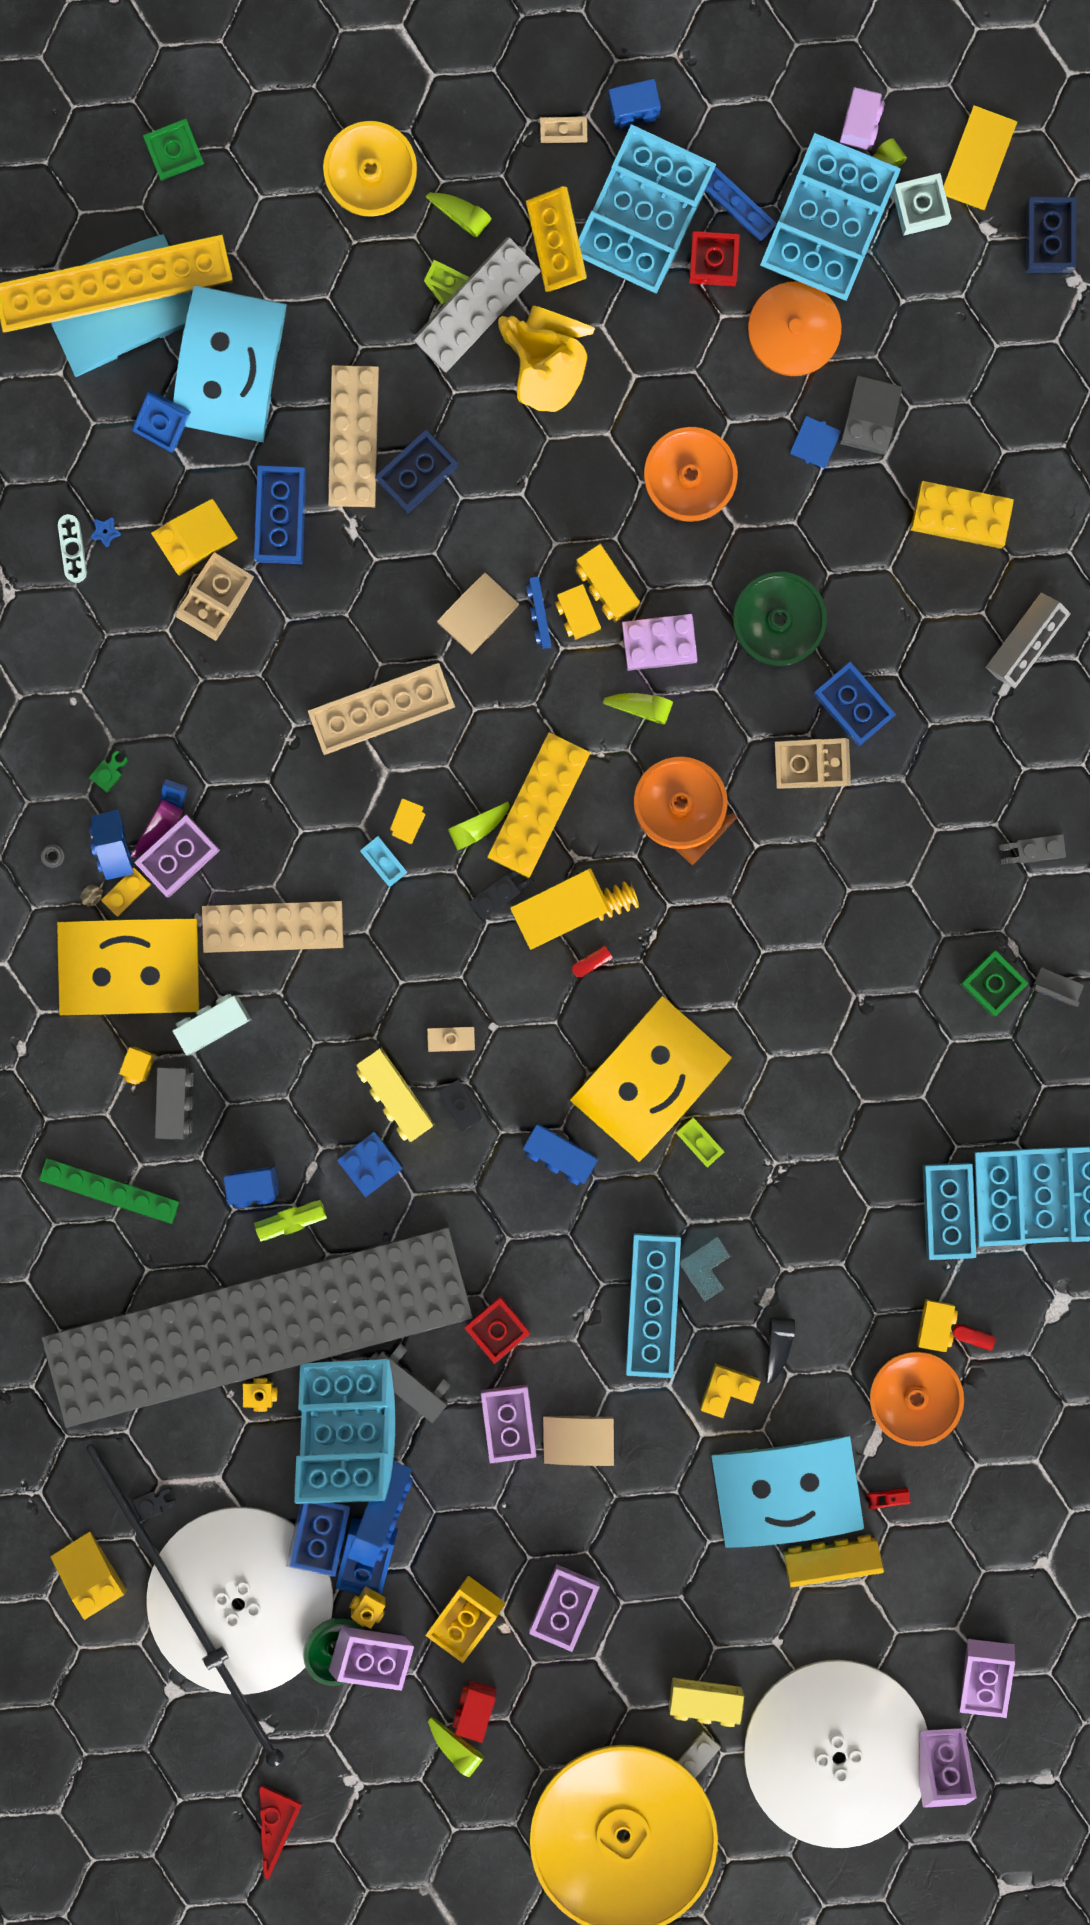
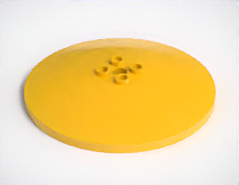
(628, 1881)

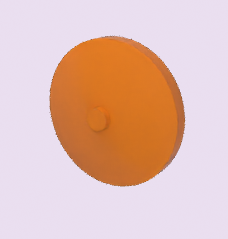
(794, 329)
(690, 474)
(680, 802)
(916, 1398)

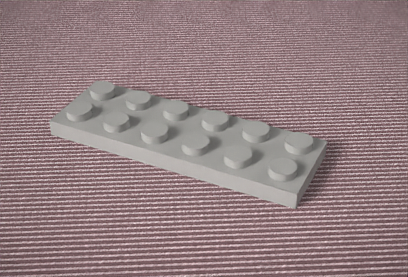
(476, 304)

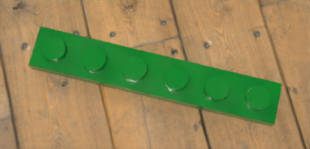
(109, 1190)

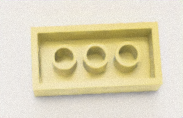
(395, 1095)

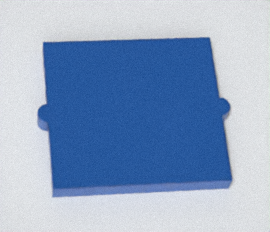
(815, 442)

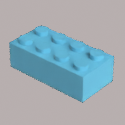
(949, 1211)

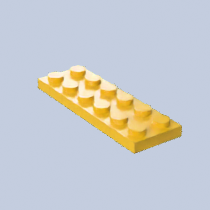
(539, 805)

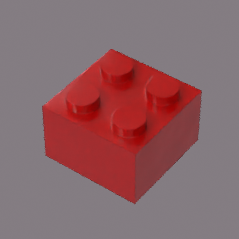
(714, 258)
(497, 1329)
(477, 1705)

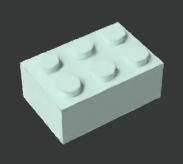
(211, 1023)

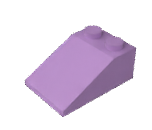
(987, 1678)
(945, 1768)

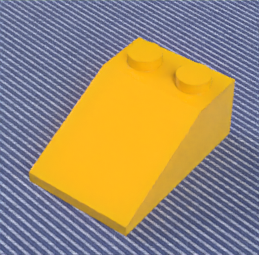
(194, 536)
(88, 1575)
(465, 1619)

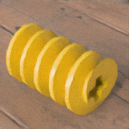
(620, 898)

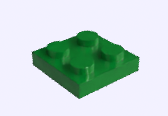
(173, 149)

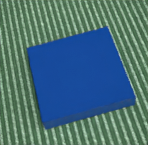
(161, 421)

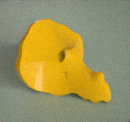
(549, 364)

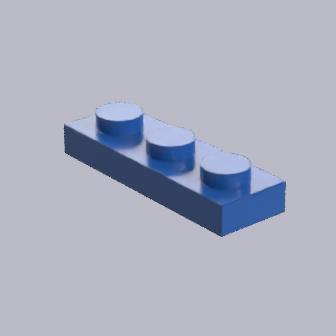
(538, 613)

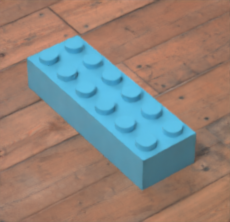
(653, 1305)

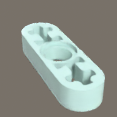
(76, 530)

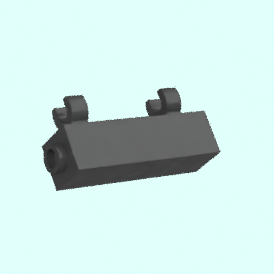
(413, 1390)

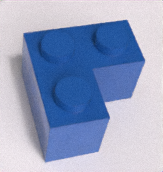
(110, 845)

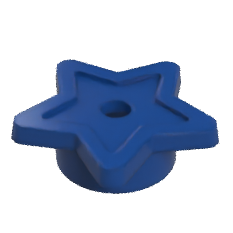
(111, 531)

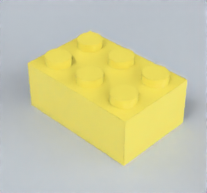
(706, 1702)

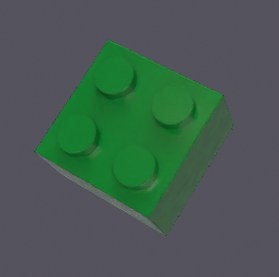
(994, 983)

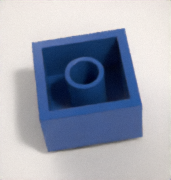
(634, 104)
(370, 1164)

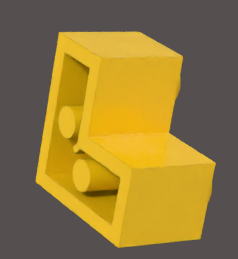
(724, 1384)

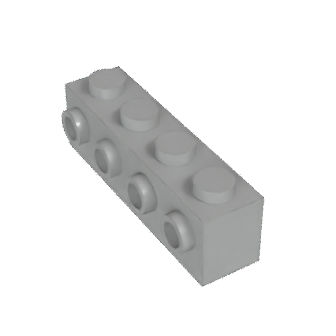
(1025, 640)

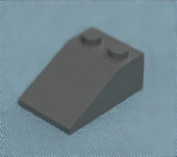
(871, 415)

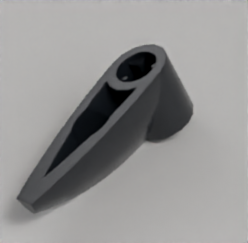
(779, 1345)

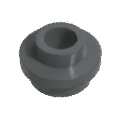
(45, 856)

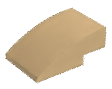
(214, 596)
(478, 613)
(812, 763)
(579, 1440)

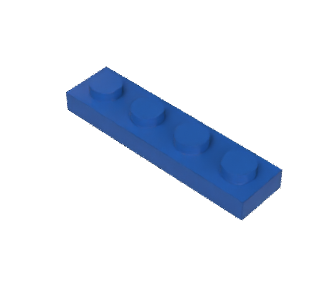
(739, 205)

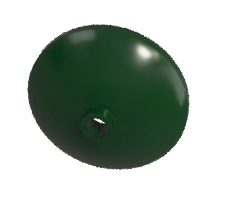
(316, 1651)

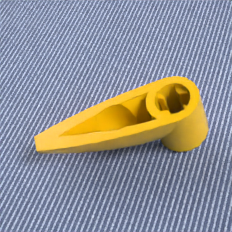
(544, 319)

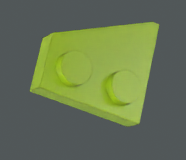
(444, 281)

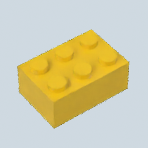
(606, 584)

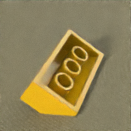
(833, 1561)

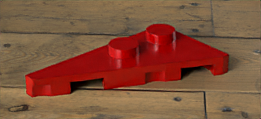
(277, 1819)

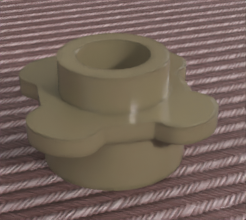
(91, 895)

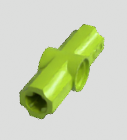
(290, 1220)

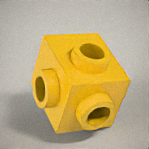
(251, 1398)
(367, 1608)

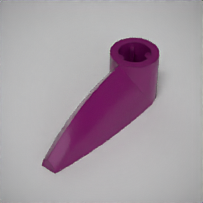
(161, 822)

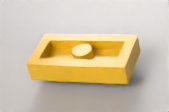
(126, 892)

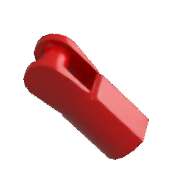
(592, 962)
(974, 1336)
(892, 1498)

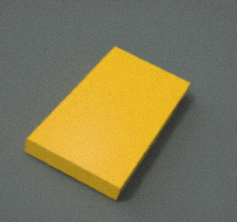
(979, 157)
(556, 239)
(560, 909)

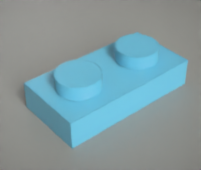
(383, 861)

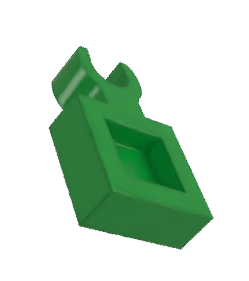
(107, 774)

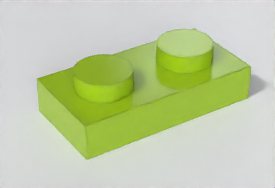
(700, 1142)

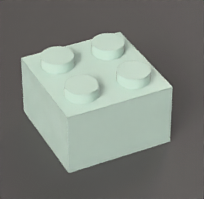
(921, 204)

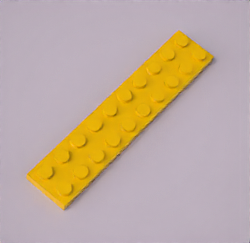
(113, 283)

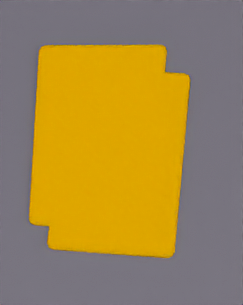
(407, 821)

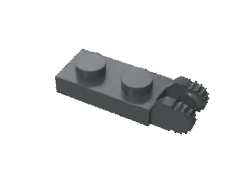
(1035, 849)

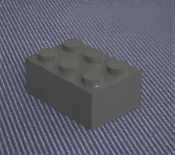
(173, 1103)

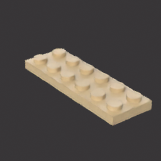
(353, 436)
(381, 709)
(272, 926)

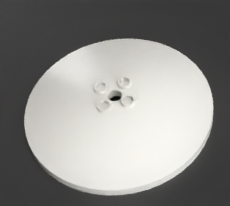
(227, 1558)
(829, 1711)

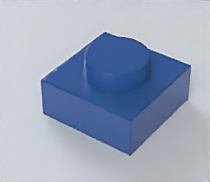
(174, 793)

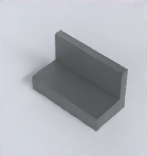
(1057, 987)

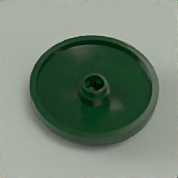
(779, 618)

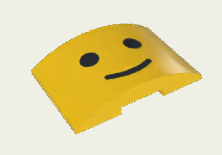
(128, 966)
(651, 1079)

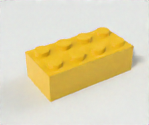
(962, 514)

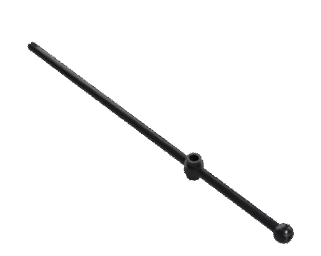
(214, 1657)

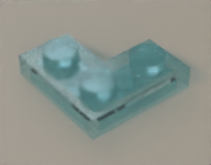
(699, 1266)

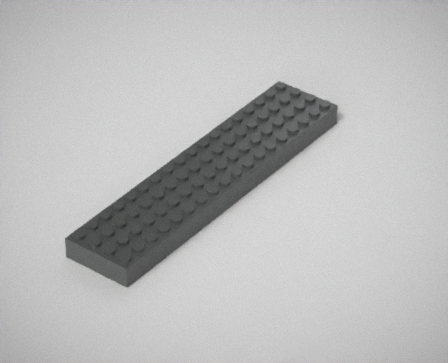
(257, 1326)

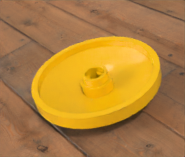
(370, 168)

